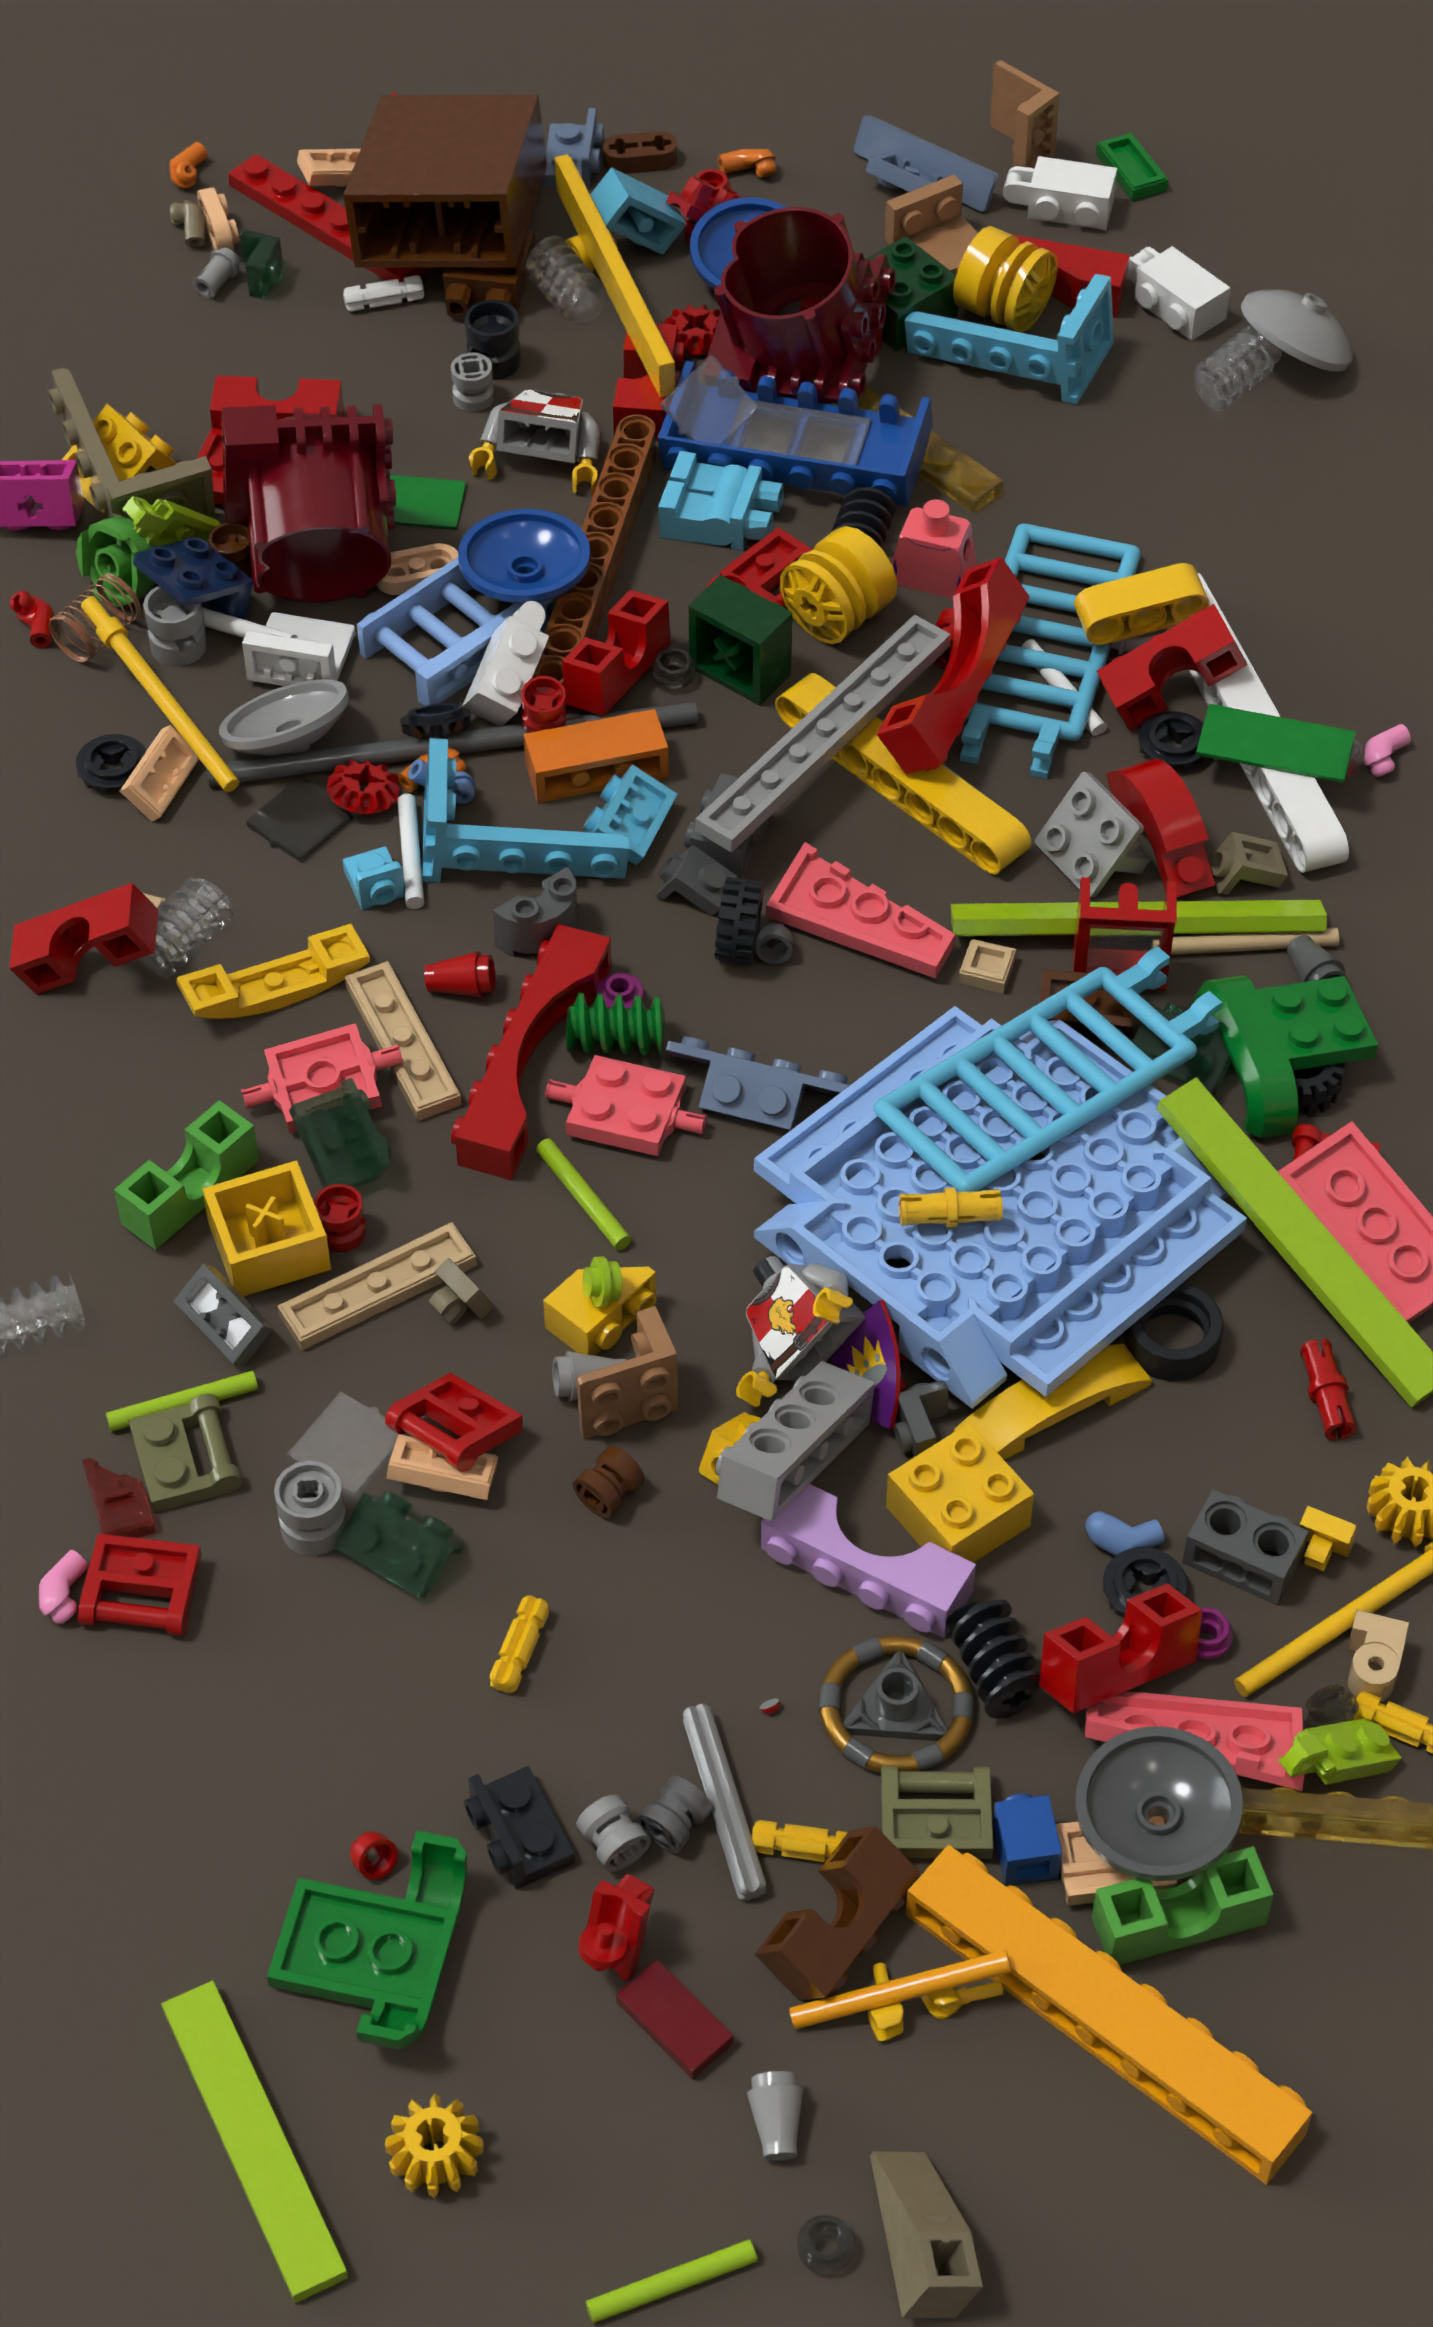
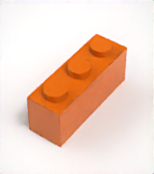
(587, 754)

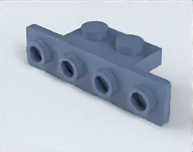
(912, 162)
(753, 1089)

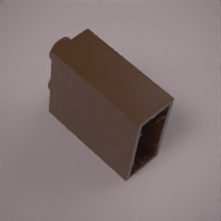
(446, 181)

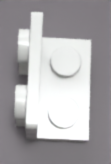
(287, 660)

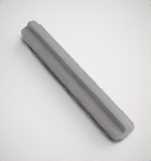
(725, 1802)

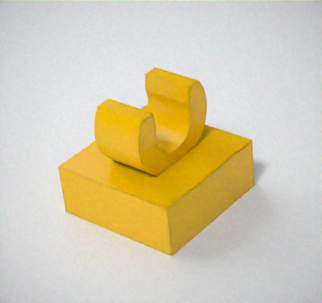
(1326, 1535)

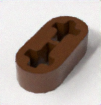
(640, 152)

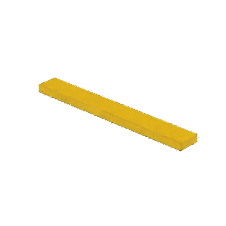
(615, 276)

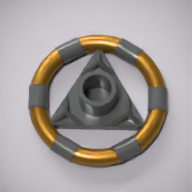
(896, 1704)

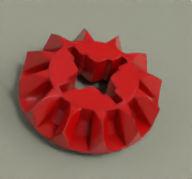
(696, 340)
(377, 796)

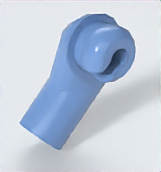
(463, 787)
(1118, 1536)

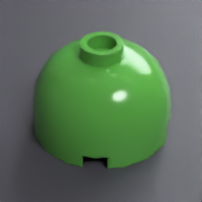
(110, 549)

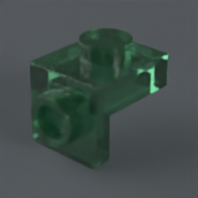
(262, 260)

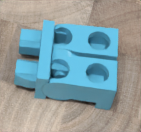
(717, 503)

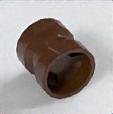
(233, 544)
(608, 1481)

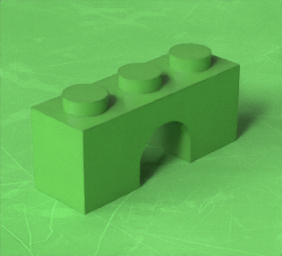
(161, 1202)
(1146, 1921)

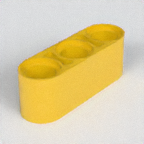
(1140, 603)

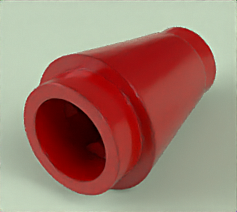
(462, 975)

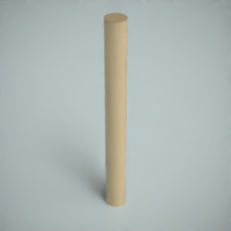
(1247, 941)

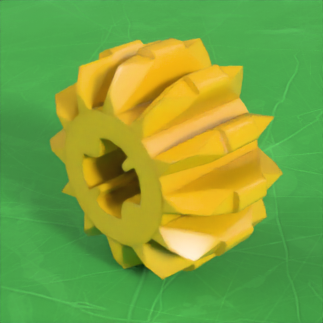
(1403, 1501)
(440, 2164)

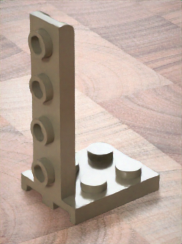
(184, 484)

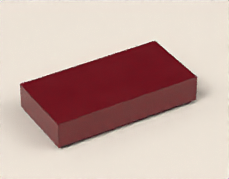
(675, 2019)

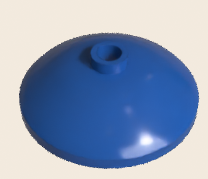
(715, 231)
(524, 555)

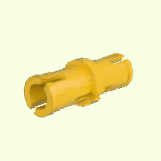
(950, 1207)

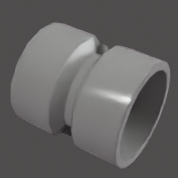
(174, 629)
(310, 1507)

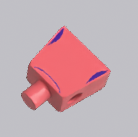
(934, 550)

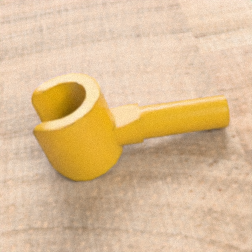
(948, 2001)
(885, 2020)

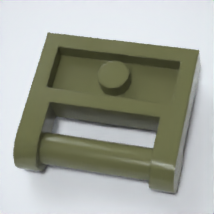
(168, 1458)
(928, 1825)

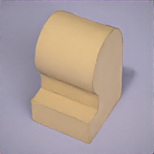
(1378, 1653)

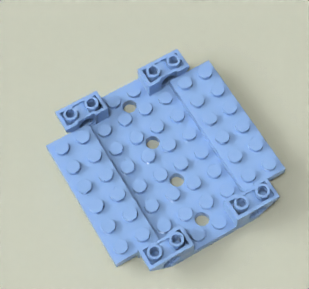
(1082, 1235)

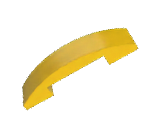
(275, 982)
(1025, 1411)

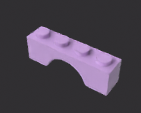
(915, 1586)

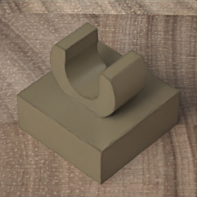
(458, 1294)

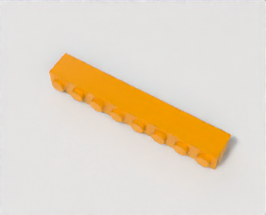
(1111, 2014)

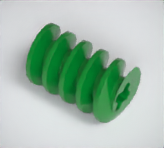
(615, 1024)

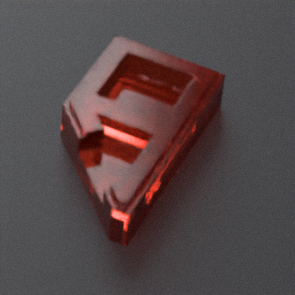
(118, 1502)

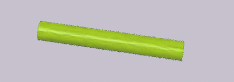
(583, 1194)
(222, 1388)
(671, 2281)

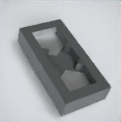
(223, 1315)

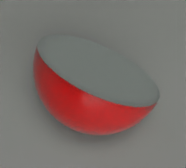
(770, 1706)

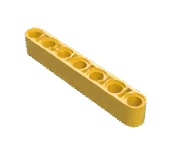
(932, 798)

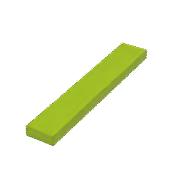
(254, 2142)

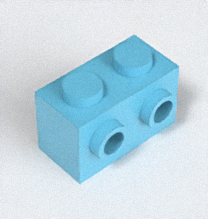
(637, 211)

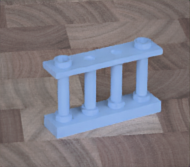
(458, 664)

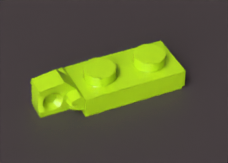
(167, 521)
(1341, 1751)

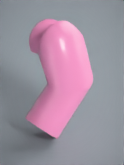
(1380, 747)
(55, 1587)

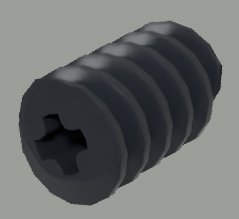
(868, 511)
(995, 1656)

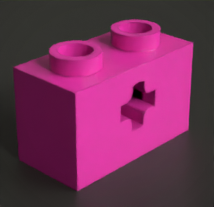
(40, 494)

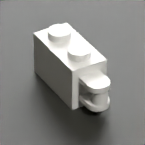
(1064, 191)
(1178, 291)
(508, 665)

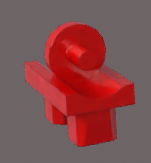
(695, 201)
(616, 1926)

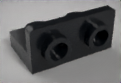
(520, 1827)

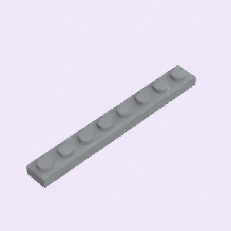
(822, 733)

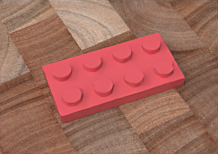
(1369, 1216)

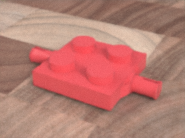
(319, 1066)
(626, 1105)

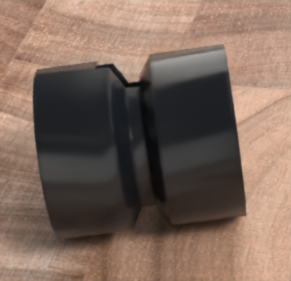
(494, 332)

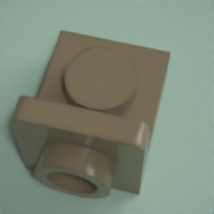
(1248, 860)

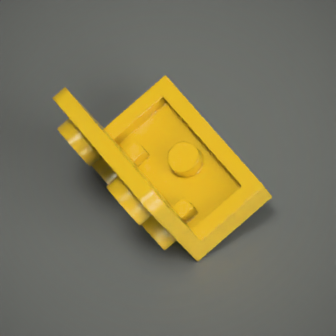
(126, 447)

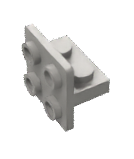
(1092, 835)

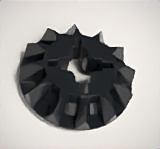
(435, 720)
(1182, 728)
(112, 750)
(1143, 1565)

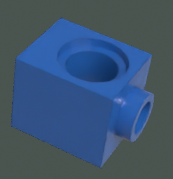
(1026, 1839)

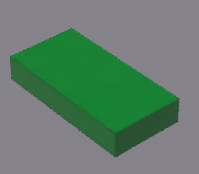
(1135, 168)

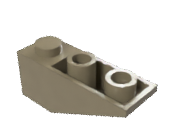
(925, 2237)

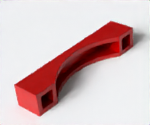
(985, 613)
(495, 1126)

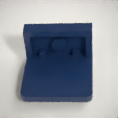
(197, 575)

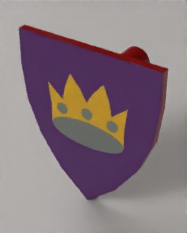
(875, 1356)

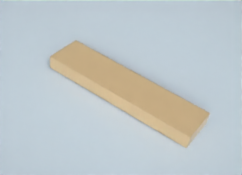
(394, 1021)
(374, 1286)

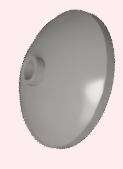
(1299, 327)
(285, 718)

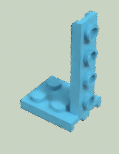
(1069, 361)
(505, 847)

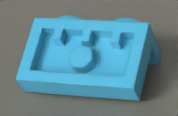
(632, 808)

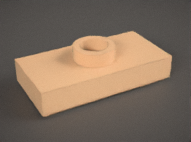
(327, 166)
(160, 773)
(423, 1466)

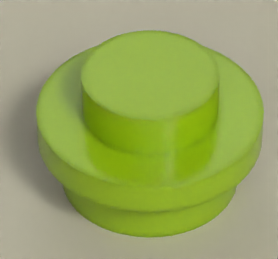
(602, 1281)

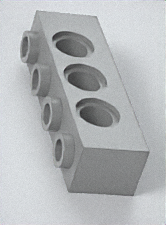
(794, 1440)

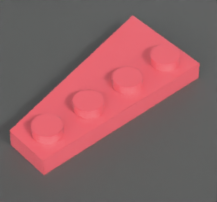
(841, 909)
(1244, 1732)

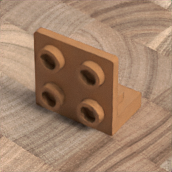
(1024, 113)
(932, 221)
(633, 1388)

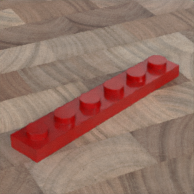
(303, 208)

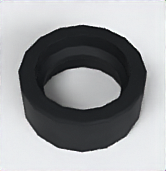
(1184, 1362)

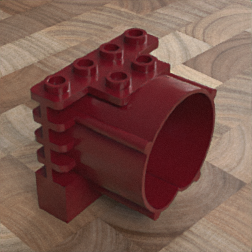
(793, 258)
(311, 498)

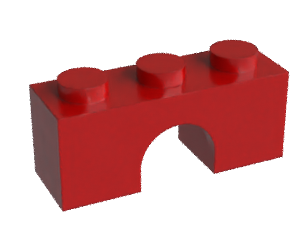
(635, 391)
(244, 392)
(1196, 644)
(602, 672)
(51, 945)
(1089, 1666)

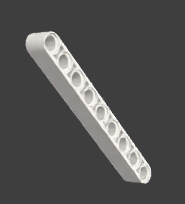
(1290, 799)

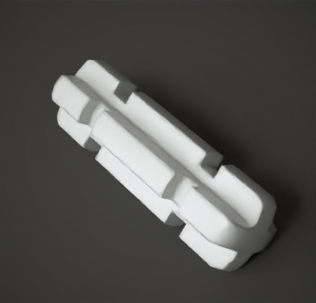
(383, 293)

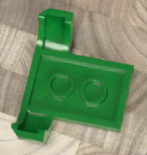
(1285, 1031)
(375, 1945)

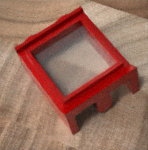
(1122, 934)

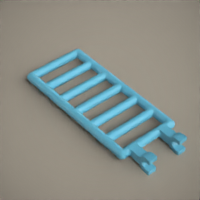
(1080, 701)
(1126, 991)

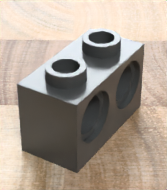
(1240, 1556)

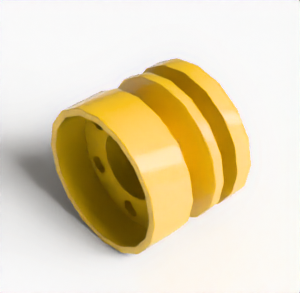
(1005, 279)
(838, 585)

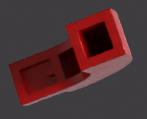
(1170, 820)

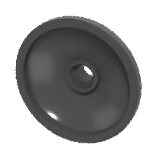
(1164, 1776)

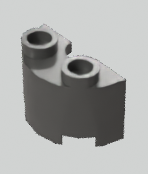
(527, 922)

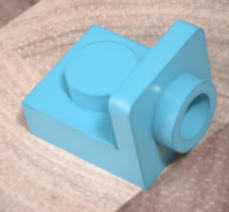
(374, 877)

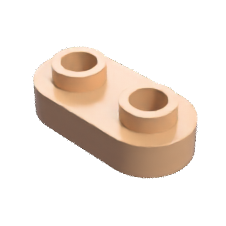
(222, 232)
(415, 565)

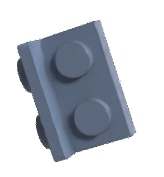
(577, 142)

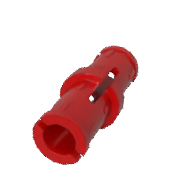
(1328, 1389)

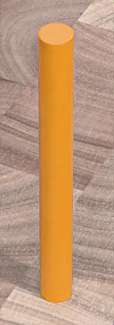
(900, 1989)

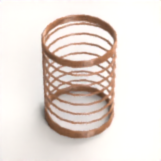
(80, 628)

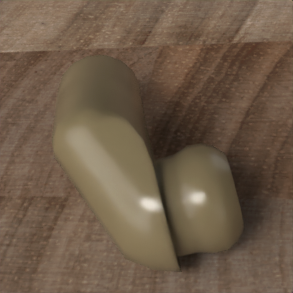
(193, 220)

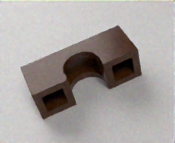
(869, 1884)

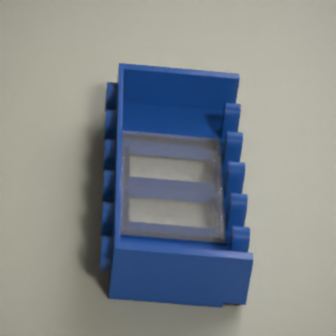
(816, 442)

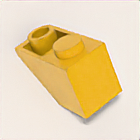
(592, 1328)

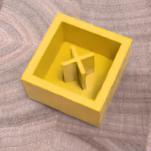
(267, 1228)
(960, 1496)

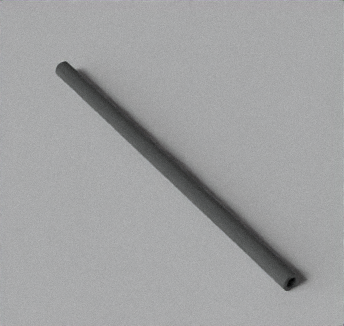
(412, 748)

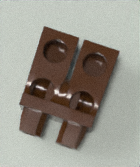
(474, 284)

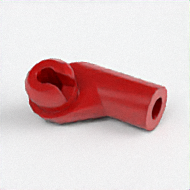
(35, 614)

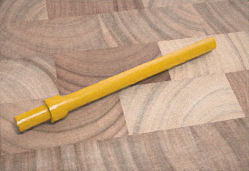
(114, 636)
(1335, 1624)

